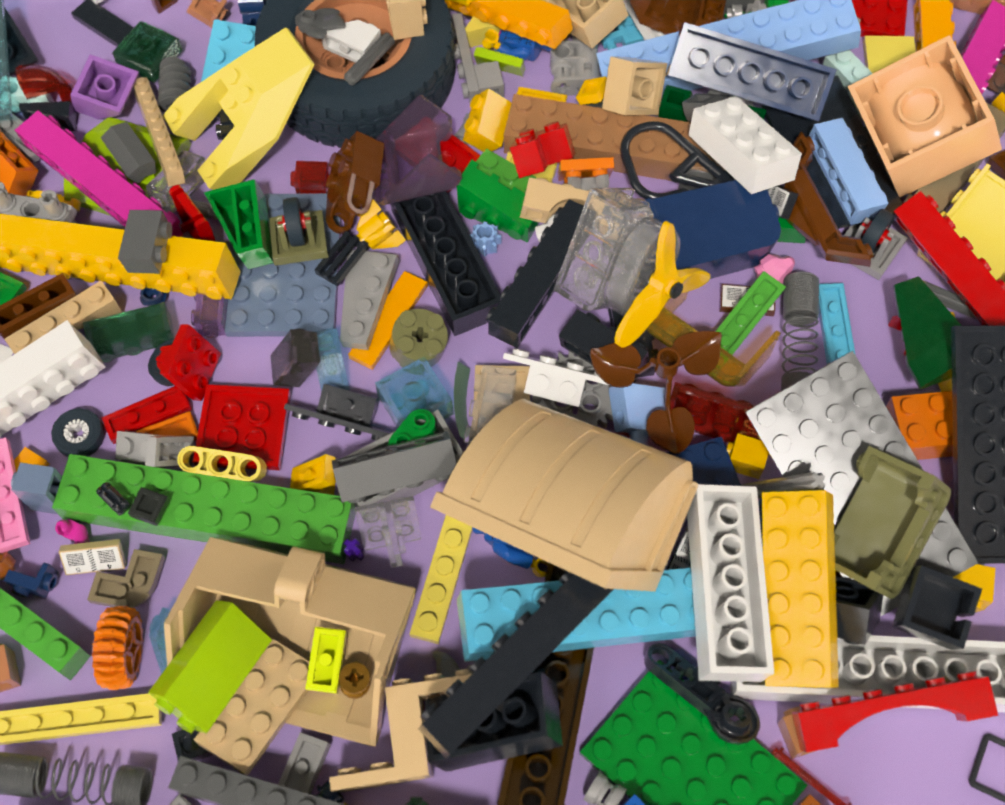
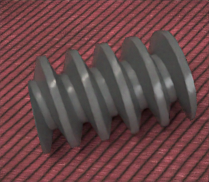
(173, 81)

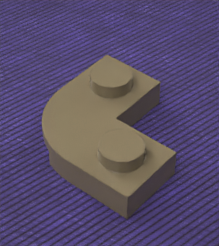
(133, 588)

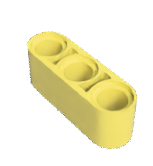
(210, 457)

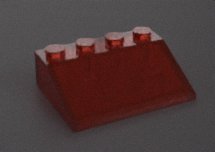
(714, 413)

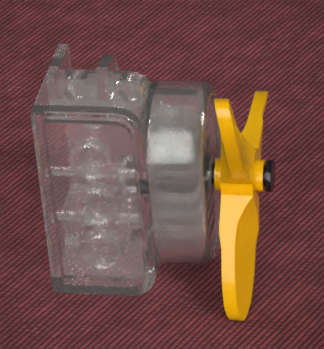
(624, 262)

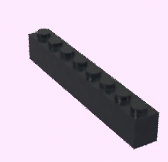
(511, 662)

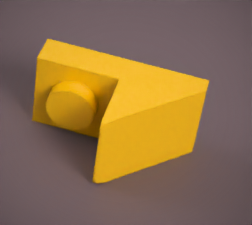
(315, 476)

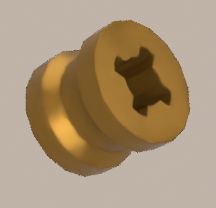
(356, 686)

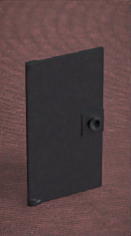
(836, 106)

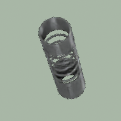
(799, 309)
(27, 776)

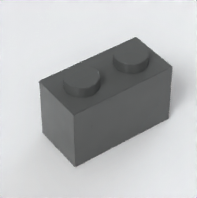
(145, 241)

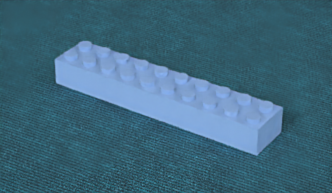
(795, 28)

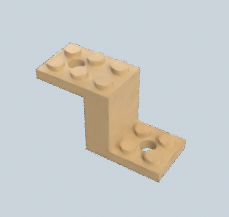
(409, 745)

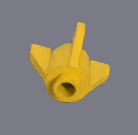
(377, 229)

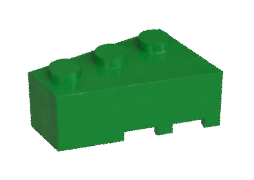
(492, 202)
(245, 221)

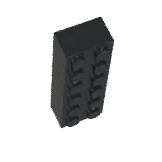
(448, 260)

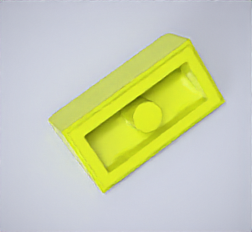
(326, 660)

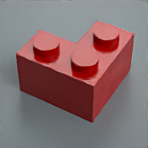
(538, 149)

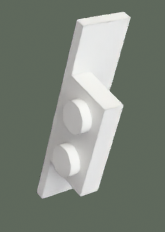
(554, 380)

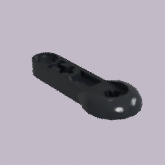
(705, 696)

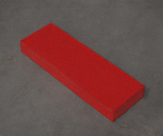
(147, 412)

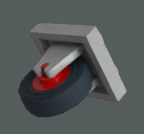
(882, 239)

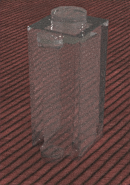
(159, 188)

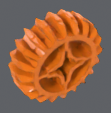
(117, 647)

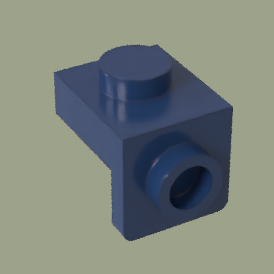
(40, 586)

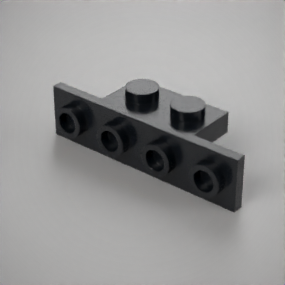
(343, 408)

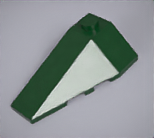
(925, 332)

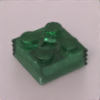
(145, 49)

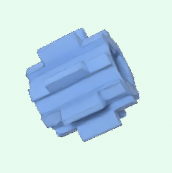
(485, 238)

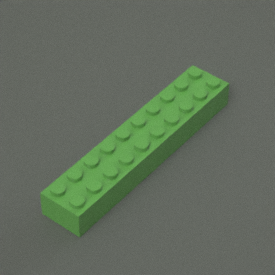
(209, 507)

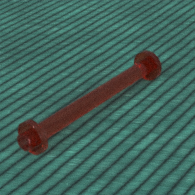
(807, 777)

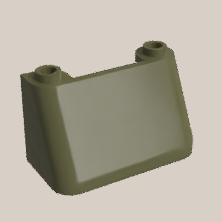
(887, 521)

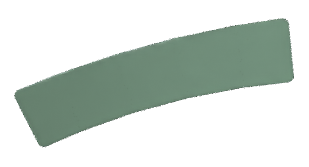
(460, 395)

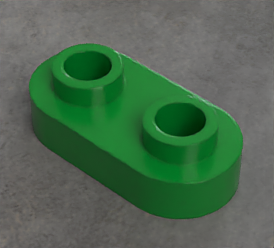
(410, 430)

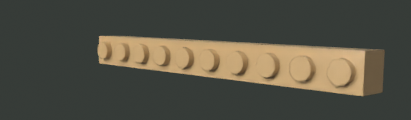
(158, 132)

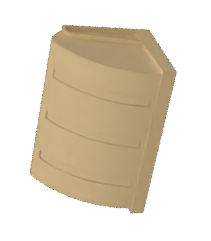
(572, 495)
(287, 601)

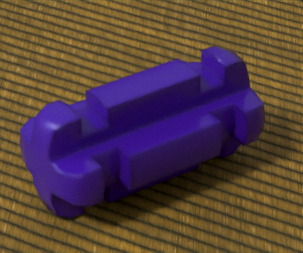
(353, 549)

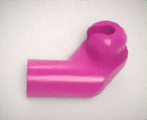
(72, 530)

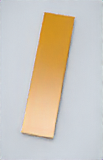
(401, 298)

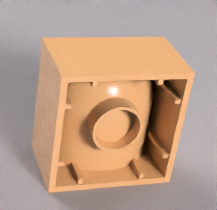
(926, 116)

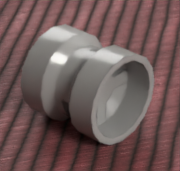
(599, 789)

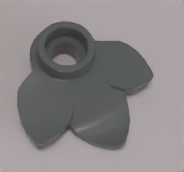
(317, 22)

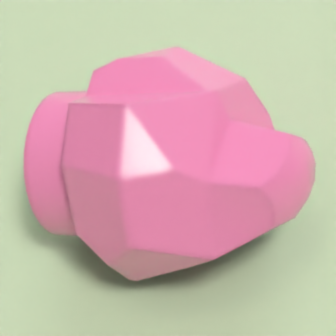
(775, 266)

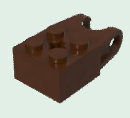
(353, 179)

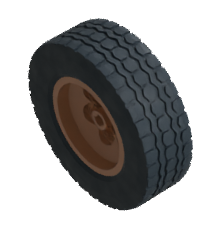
(333, 109)

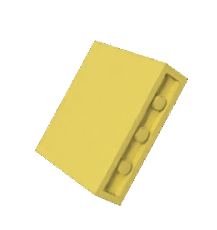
(981, 218)

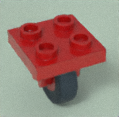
(185, 362)

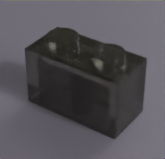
(295, 358)

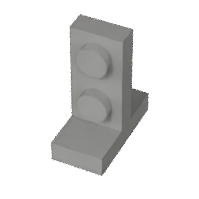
(151, 448)

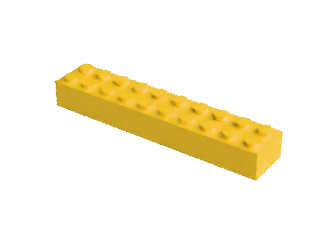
(93, 254)

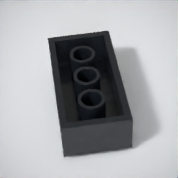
(518, 726)

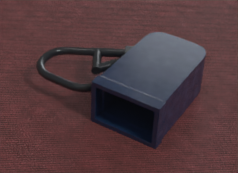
(720, 222)

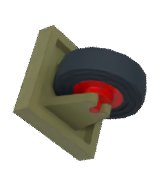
(297, 234)

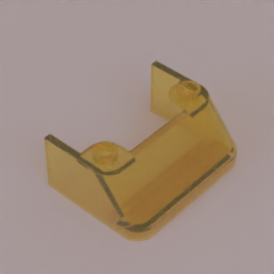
(729, 371)

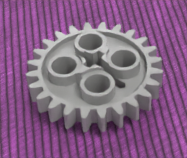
(593, 394)

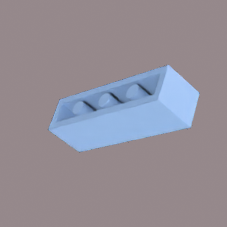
(847, 171)

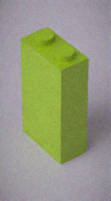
(209, 667)

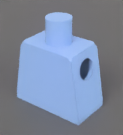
(632, 408)

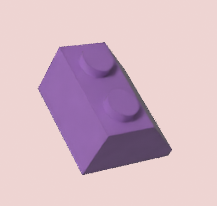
(102, 88)

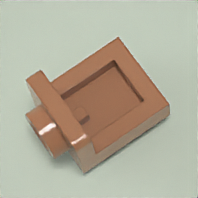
(207, 10)

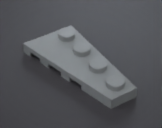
(365, 297)

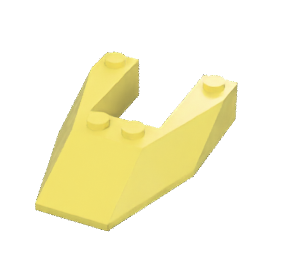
(257, 97)

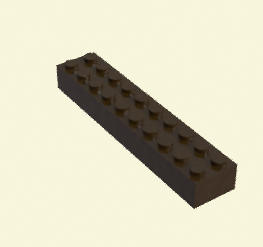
(545, 774)

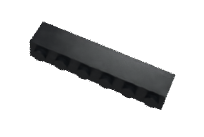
(535, 281)

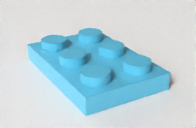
(226, 44)

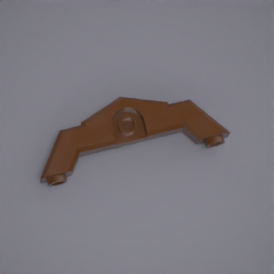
(814, 219)

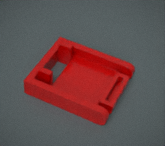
(190, 215)

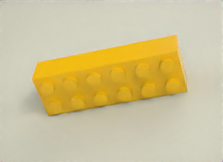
(801, 587)

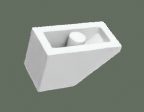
(352, 40)

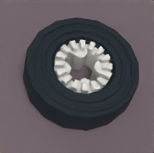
(72, 422)

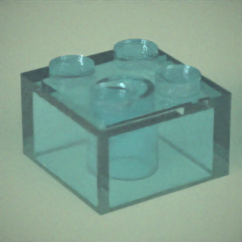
(413, 389)

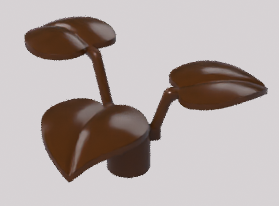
(698, 354)

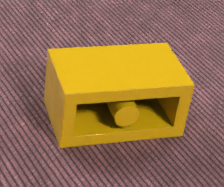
(487, 121)

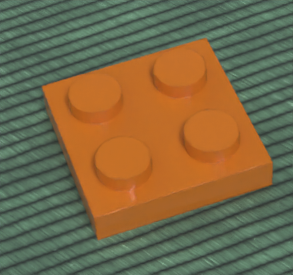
(585, 168)

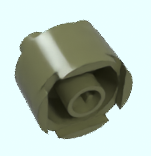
(419, 325)

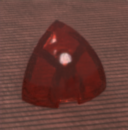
(41, 80)

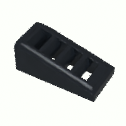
(61, 111)

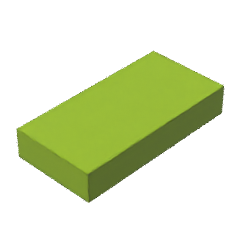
(506, 62)

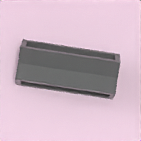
(129, 152)

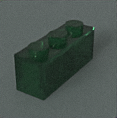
(130, 331)

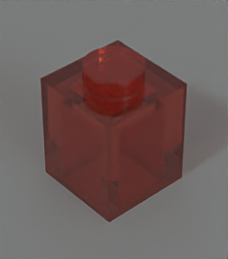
(310, 177)

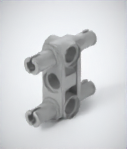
(43, 208)

